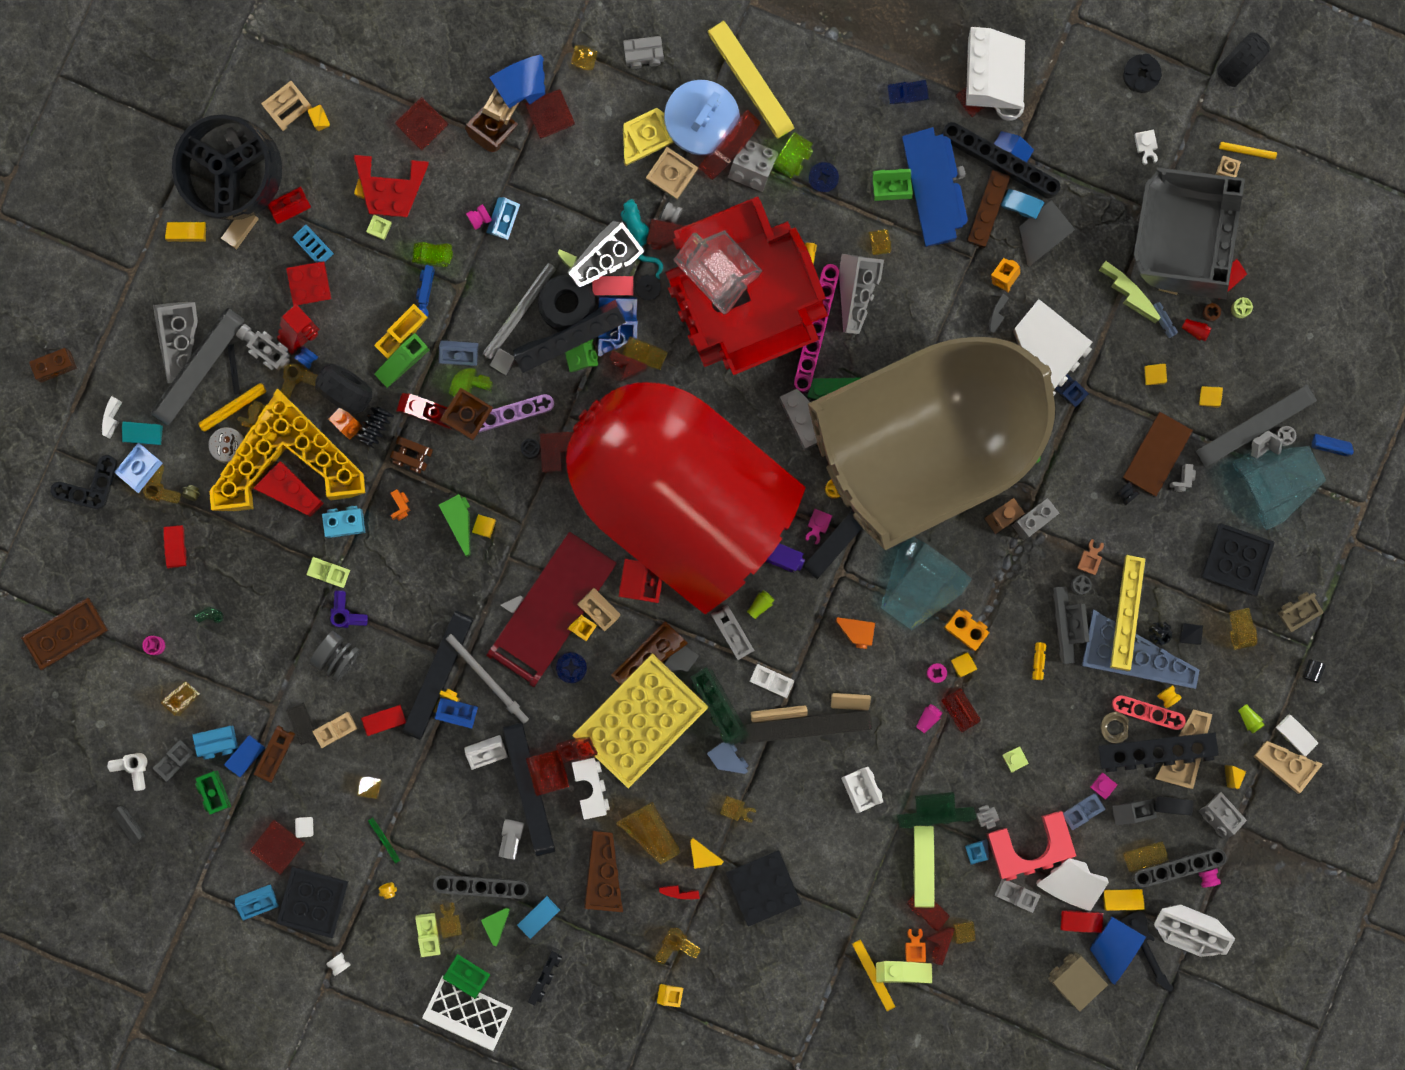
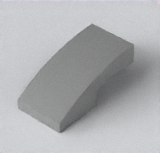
(1017, 895)

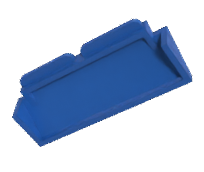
(936, 196)

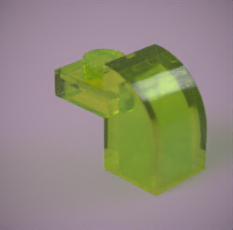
(432, 254)
(467, 379)

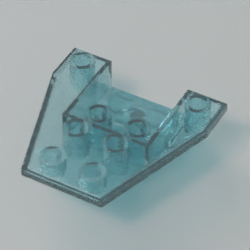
(1280, 481)
(921, 583)

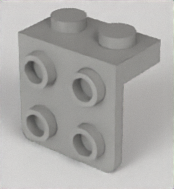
(753, 165)

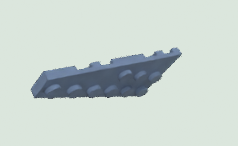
(1147, 661)

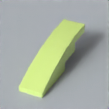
(1135, 298)
(924, 866)

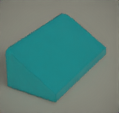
(142, 433)

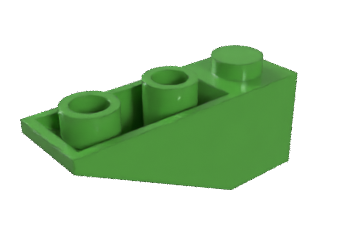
(401, 360)

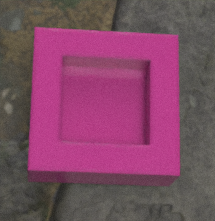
(1103, 786)

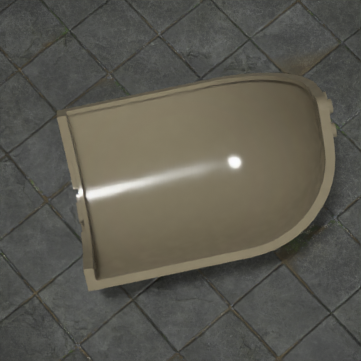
(935, 433)

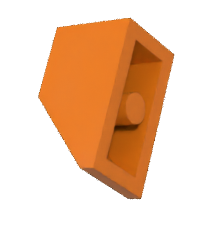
(857, 631)

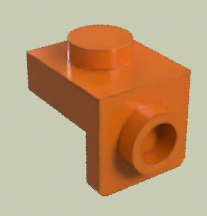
(345, 423)
(401, 500)

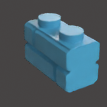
(215, 741)

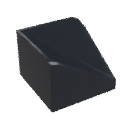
(1191, 634)

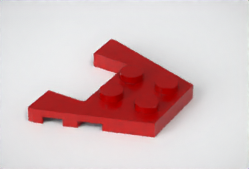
(389, 195)

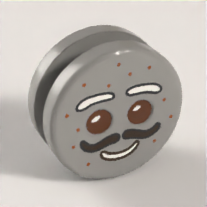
(224, 444)

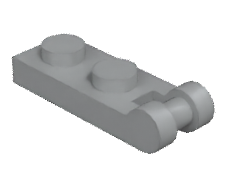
(733, 633)

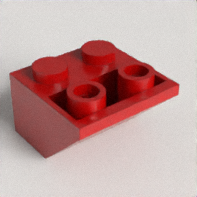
(639, 582)

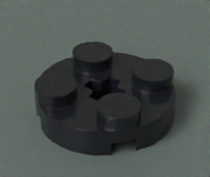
(1141, 84)

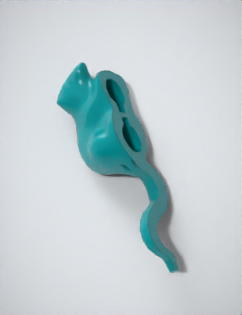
(639, 231)

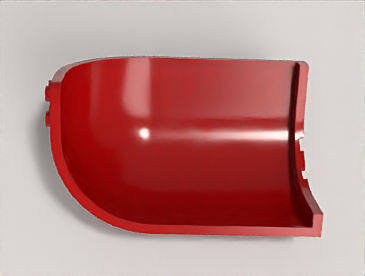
(680, 489)

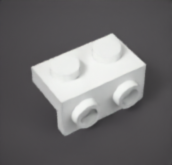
(862, 789)

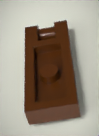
(274, 754)

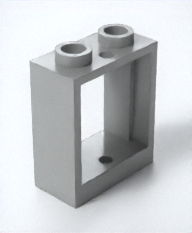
(1035, 519)

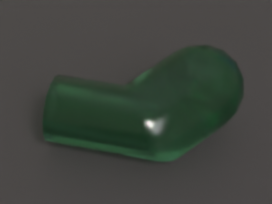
(209, 613)

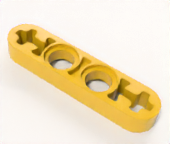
(871, 971)

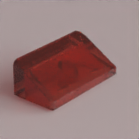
(961, 710)

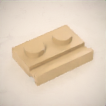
(497, 108)

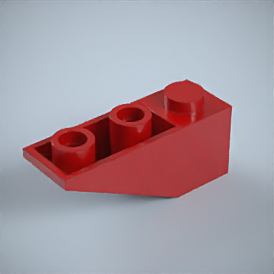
(421, 409)

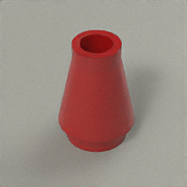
(1197, 329)

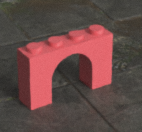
(1058, 848)

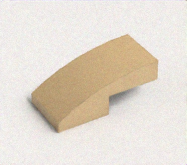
(335, 730)

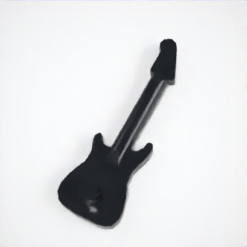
(1138, 922)

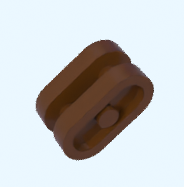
(416, 465)

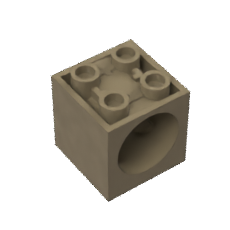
(1077, 981)

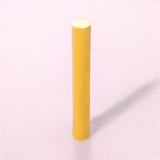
(1247, 150)

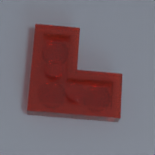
(551, 446)

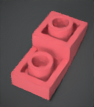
(613, 285)

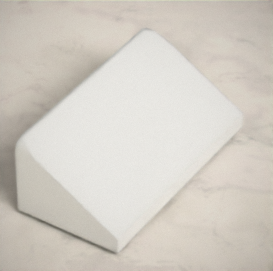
(485, 752)

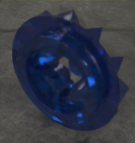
(827, 169)
(577, 674)

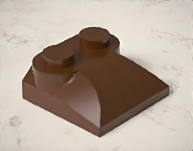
(488, 131)
(466, 414)

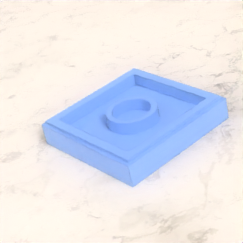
(138, 467)

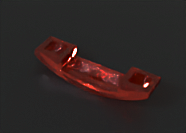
(731, 145)

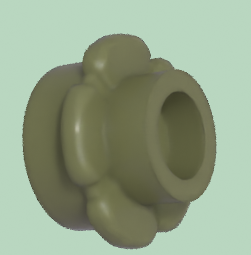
(190, 492)

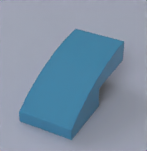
(1022, 203)
(538, 917)

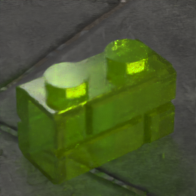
(793, 155)

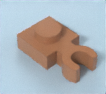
(1090, 560)

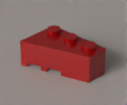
(289, 489)

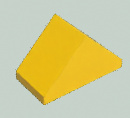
(702, 856)

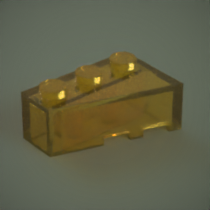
(650, 832)

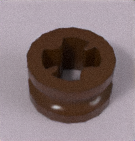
(1211, 306)

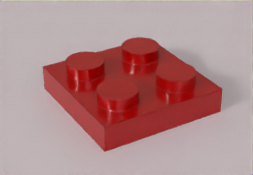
(308, 283)

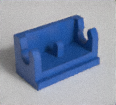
(456, 712)

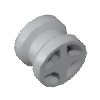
(671, 213)
(1288, 434)

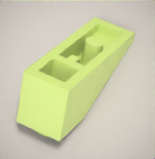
(903, 972)

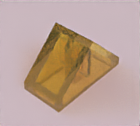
(180, 699)

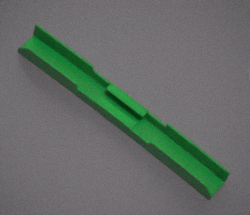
(386, 843)

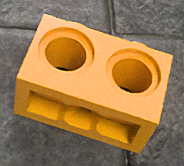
(963, 634)

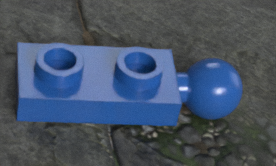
(424, 292)

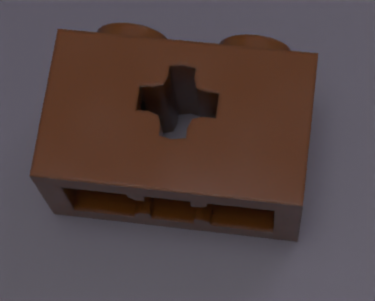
(52, 365)

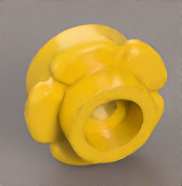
(387, 890)

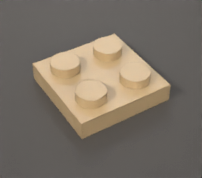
(672, 173)

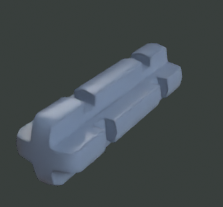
(1165, 321)

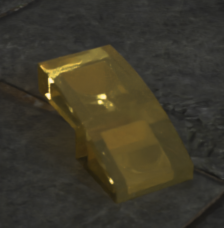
(645, 352)
(1146, 856)

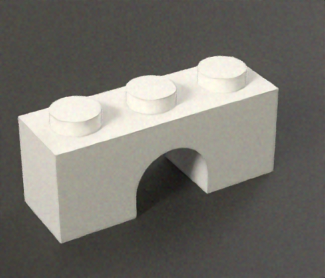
(596, 804)

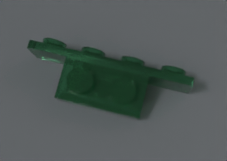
(934, 810)

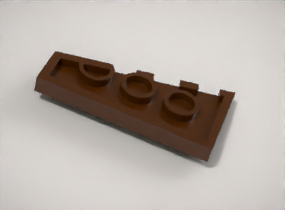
(602, 879)

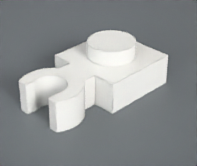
(1146, 143)

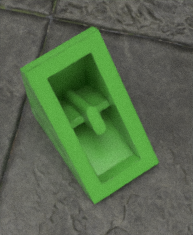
(495, 924)

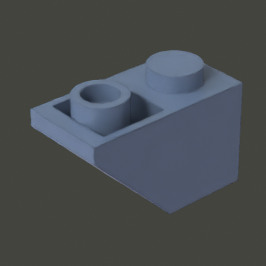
(725, 758)

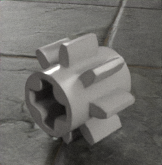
(987, 817)

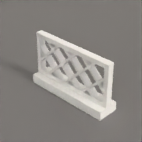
(464, 1030)

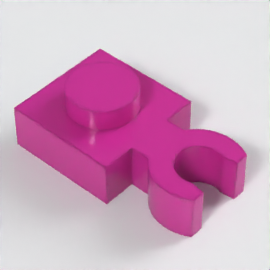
(819, 523)

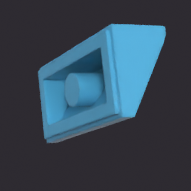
(503, 218)
(256, 902)

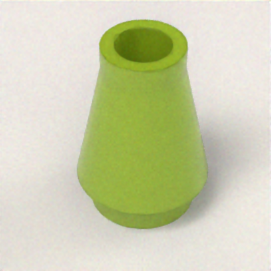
(761, 603)
(1251, 719)

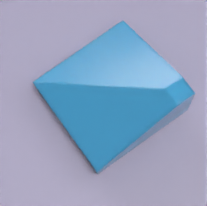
(978, 851)

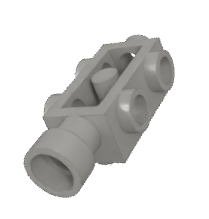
(269, 350)

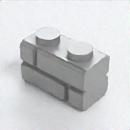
(643, 51)

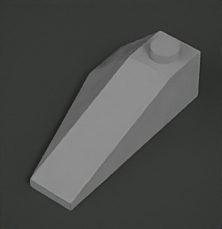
(606, 254)
(857, 281)
(176, 333)

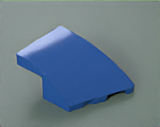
(521, 81)
(619, 336)
(1116, 948)

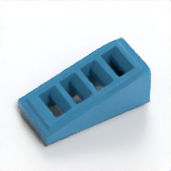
(301, 233)

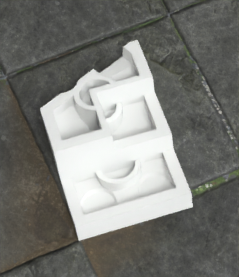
(1074, 884)

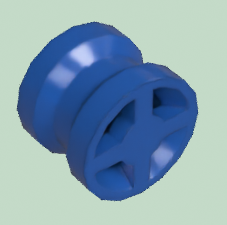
(306, 357)

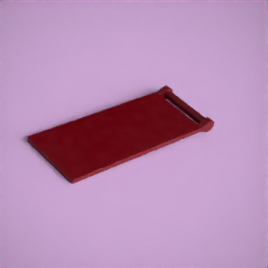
(551, 607)

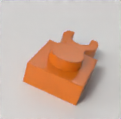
(915, 950)

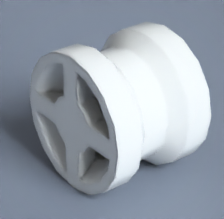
(338, 964)

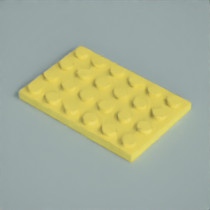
(641, 720)

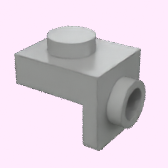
(1266, 442)
(1187, 476)

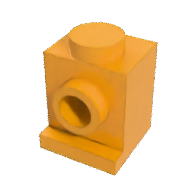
(1005, 268)

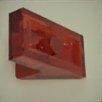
(632, 366)
(943, 938)

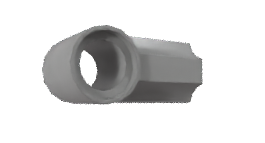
(511, 834)

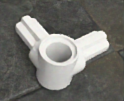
(127, 765)

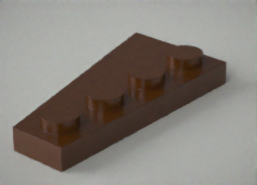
(661, 643)

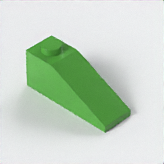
(458, 518)

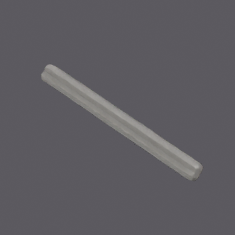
(519, 311)

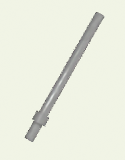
(512, 706)

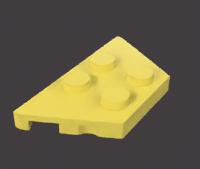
(644, 136)

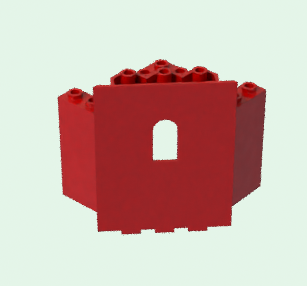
(783, 297)

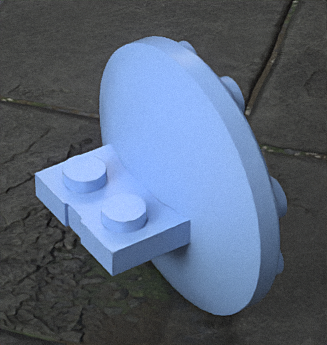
(700, 116)

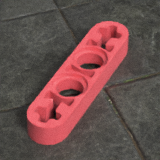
(1148, 712)

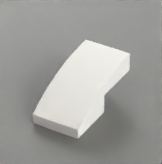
(109, 424)
(772, 681)
(1297, 735)

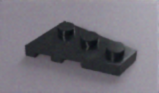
(546, 977)

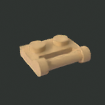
(282, 101)

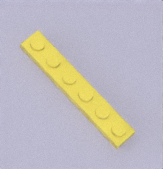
(1127, 613)

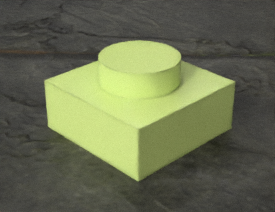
(379, 227)
(1015, 759)

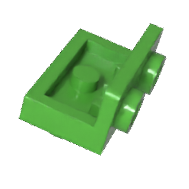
(892, 184)
(582, 357)

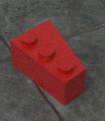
(296, 329)

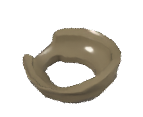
(1115, 739)

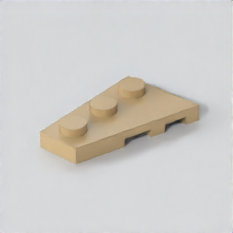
(1289, 767)

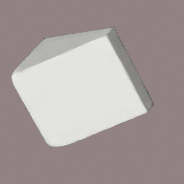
(304, 827)

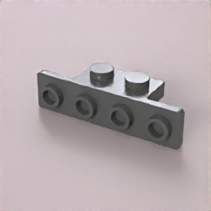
(1071, 624)

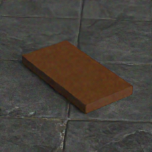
(1157, 454)
(64, 634)

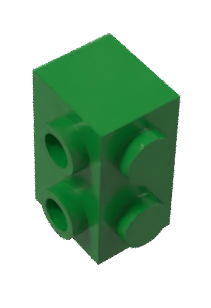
(213, 792)

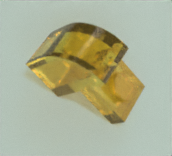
(1243, 632)

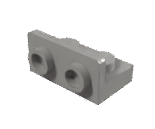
(1222, 816)

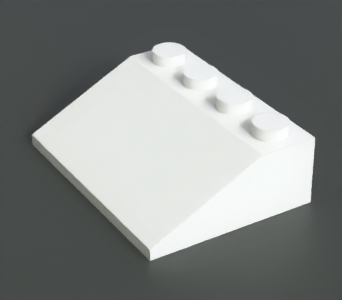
(995, 69)

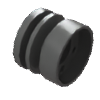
(333, 655)

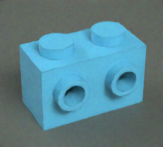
(343, 522)

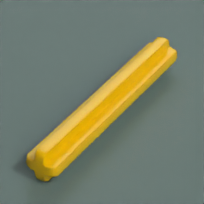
(232, 407)

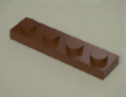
(988, 209)

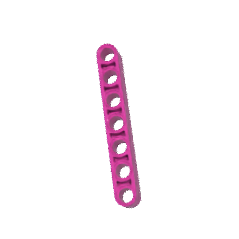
(807, 375)

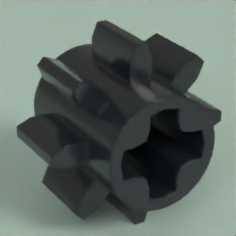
(1160, 633)

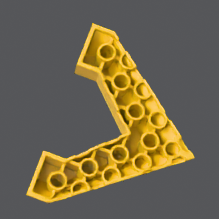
(277, 429)

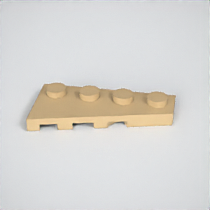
(1185, 774)

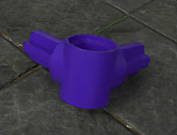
(349, 619)

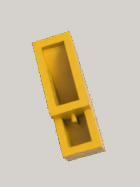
(401, 331)

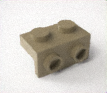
(1300, 612)

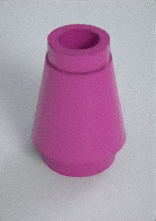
(929, 717)

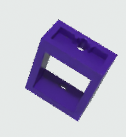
(786, 558)

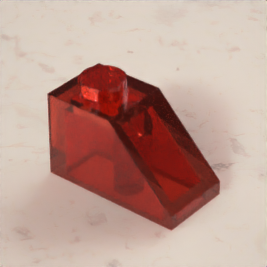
(661, 234)

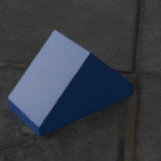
(1015, 145)

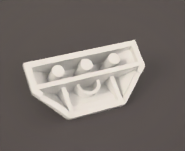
(1193, 931)

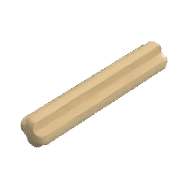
(779, 714)

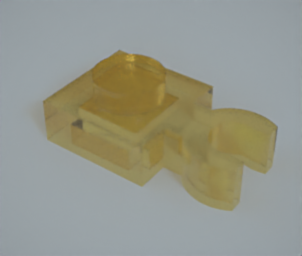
(734, 809)
(450, 924)

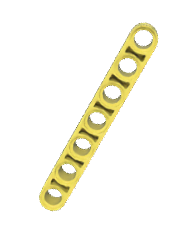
(750, 79)

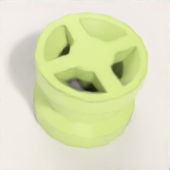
(1244, 305)

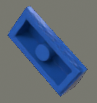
(1332, 445)
(244, 756)

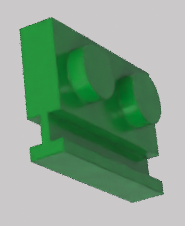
(466, 976)

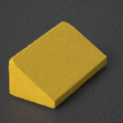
(185, 232)
(1234, 776)
(1123, 899)

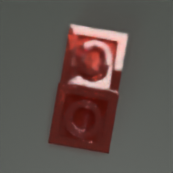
(576, 748)
(934, 916)

